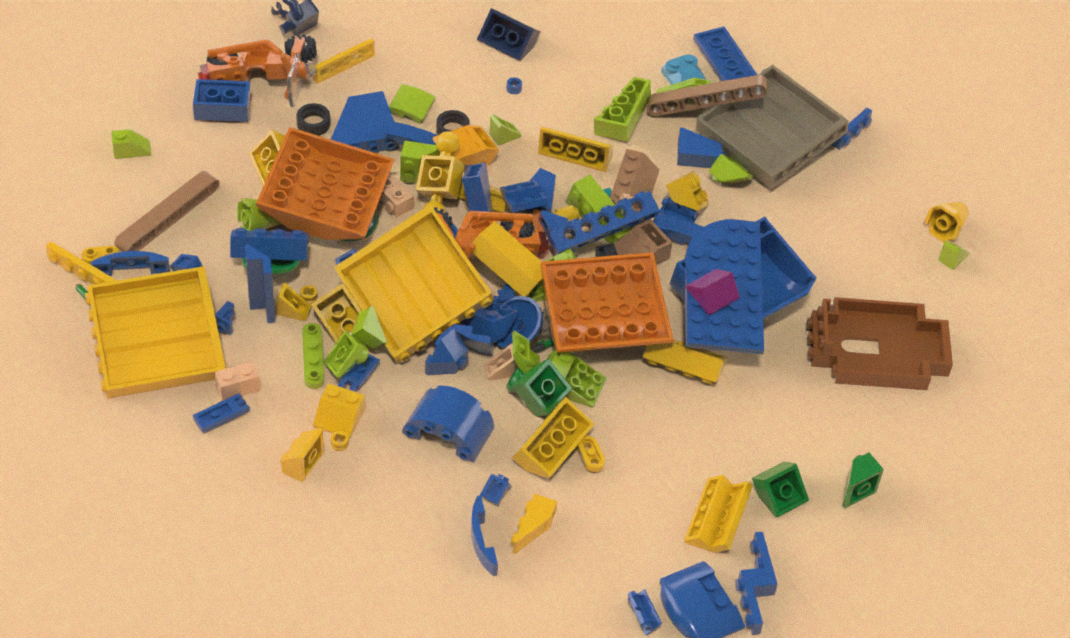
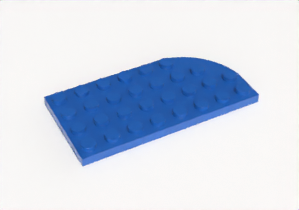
(733, 248)

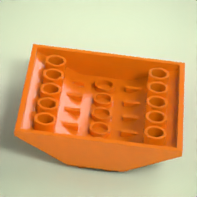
(324, 186)
(605, 302)

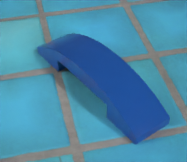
(132, 260)
(485, 555)

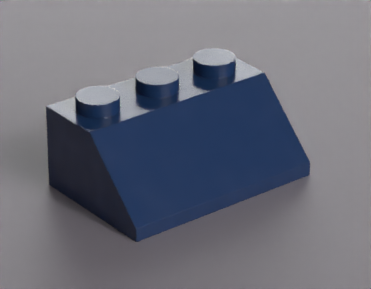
(508, 34)

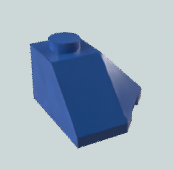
(448, 355)

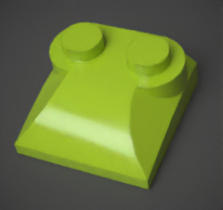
(346, 354)

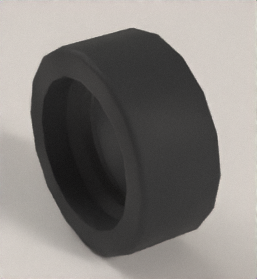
(313, 109)
(451, 116)

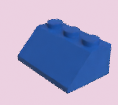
(221, 100)

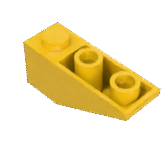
(537, 520)

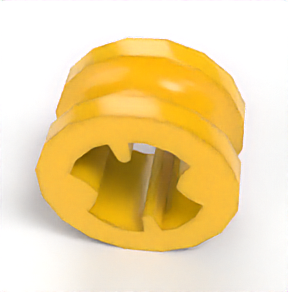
(311, 290)
(343, 437)

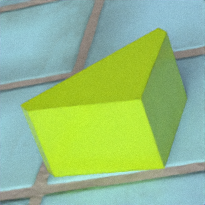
(502, 130)
(952, 255)
(369, 329)

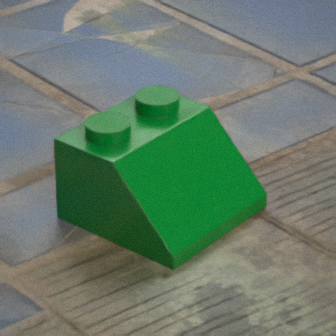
(542, 388)
(862, 479)
(781, 488)

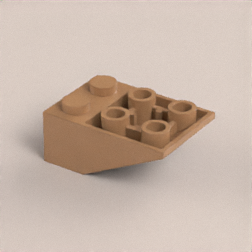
(645, 239)

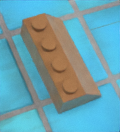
(635, 175)

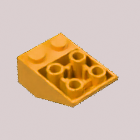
(474, 145)

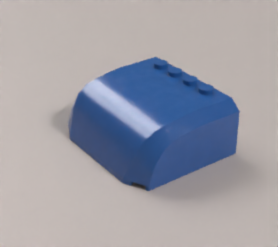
(783, 272)

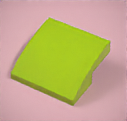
(411, 102)
(523, 355)

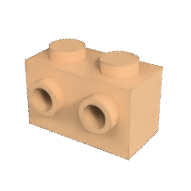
(396, 197)
(238, 379)

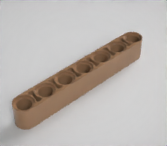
(714, 98)
(167, 212)

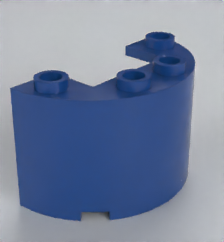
(453, 417)

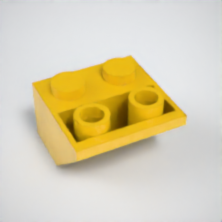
(688, 191)

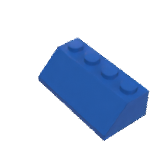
(274, 244)

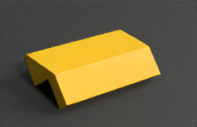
(508, 258)
(718, 514)

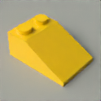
(337, 311)

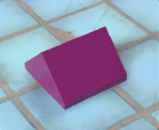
(714, 290)

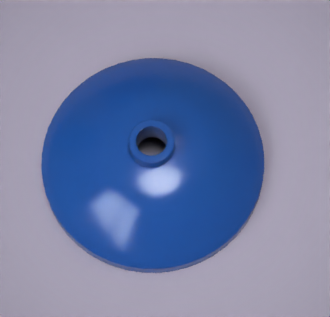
(528, 317)

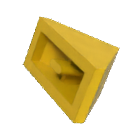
(291, 304)

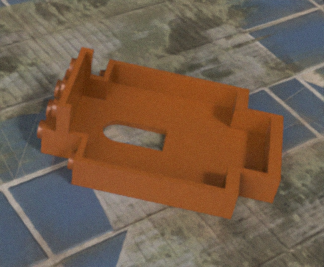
(907, 341)

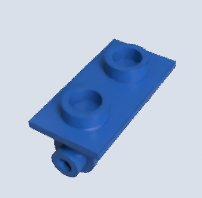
(675, 210)
(644, 611)

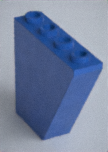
(365, 123)

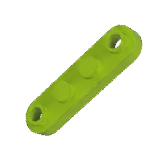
(313, 356)

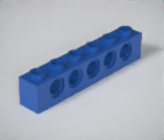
(644, 201)

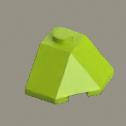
(129, 144)
(728, 170)

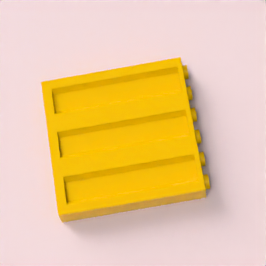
(415, 283)
(154, 332)

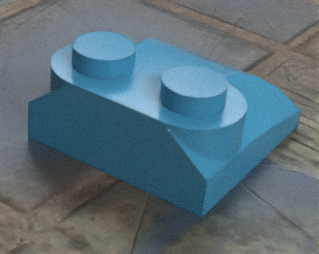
(682, 69)

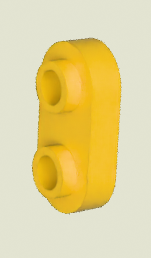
(92, 253)
(591, 455)

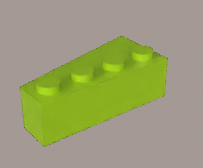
(624, 112)
(590, 197)

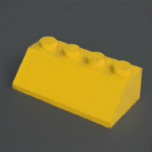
(575, 149)
(265, 152)
(687, 359)
(553, 439)

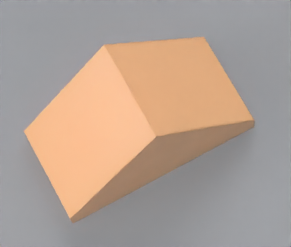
(501, 365)

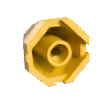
(947, 220)

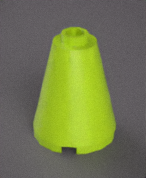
(252, 216)

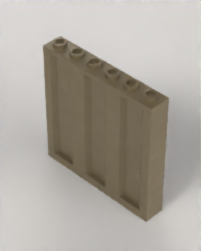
(774, 132)

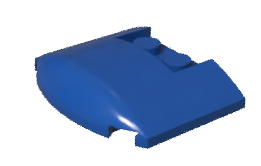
(699, 603)

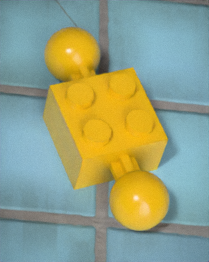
(442, 174)

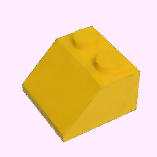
(339, 410)
(303, 454)

